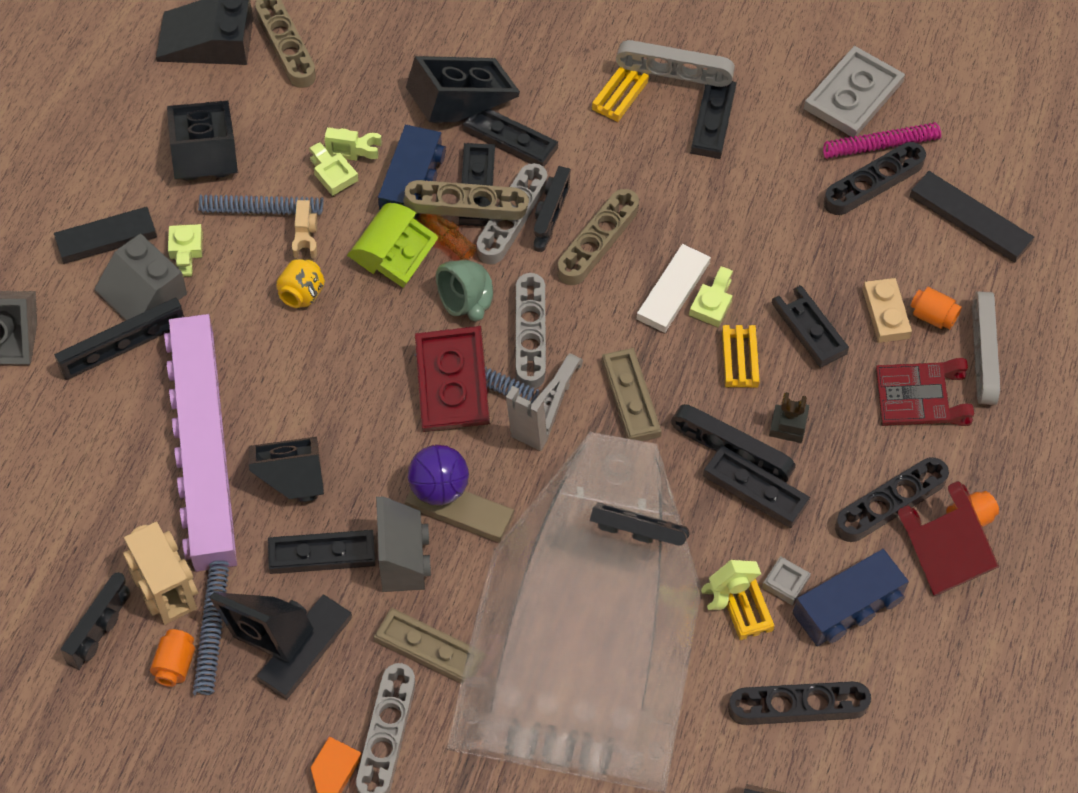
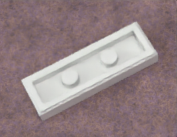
(673, 288)

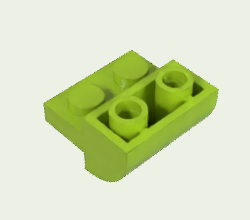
(393, 244)

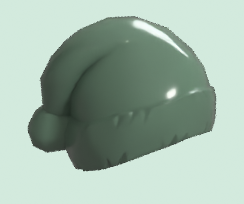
(464, 288)

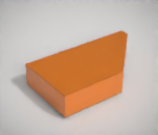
(334, 766)

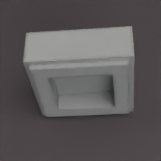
(786, 580)

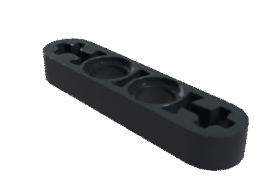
(871, 174)
(715, 433)
(889, 496)
(798, 697)

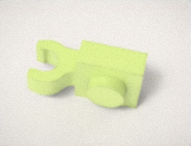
(349, 144)
(331, 171)
(185, 244)
(713, 301)
(731, 578)

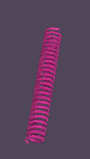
(882, 141)

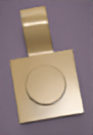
(304, 225)

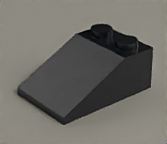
(207, 33)
(458, 86)
(201, 140)

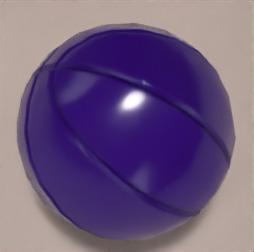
(438, 475)

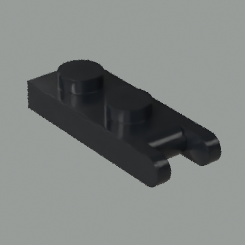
(549, 210)
(811, 327)
(642, 526)
(96, 621)

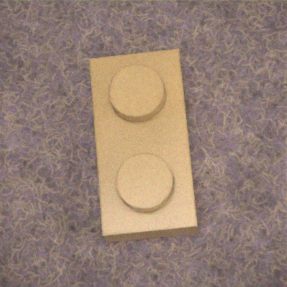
(887, 310)

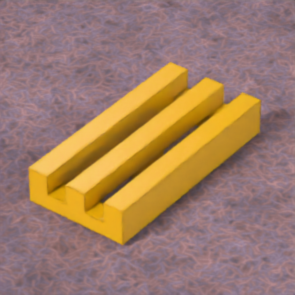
(597, 104)
(740, 333)
(754, 628)

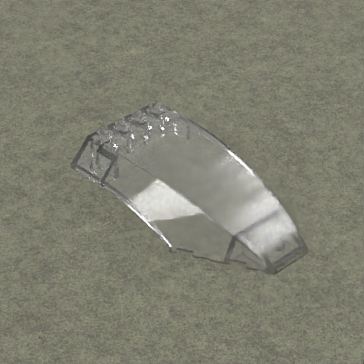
(584, 628)

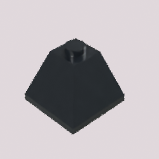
(289, 467)
(264, 622)

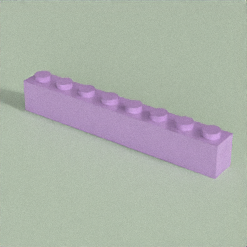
(201, 442)

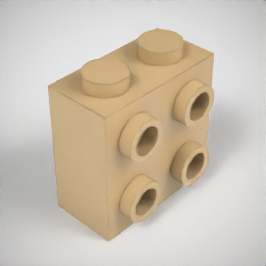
(160, 572)

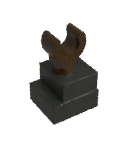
(790, 419)

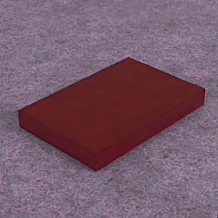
(452, 378)

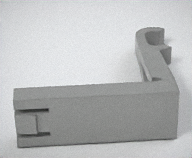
(534, 421)

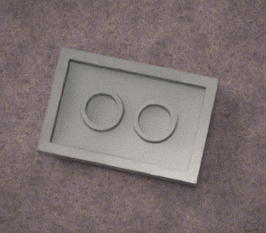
(854, 91)

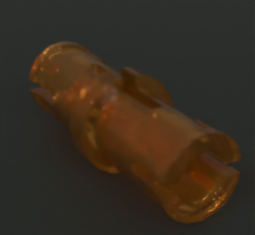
(449, 235)

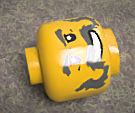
(300, 283)

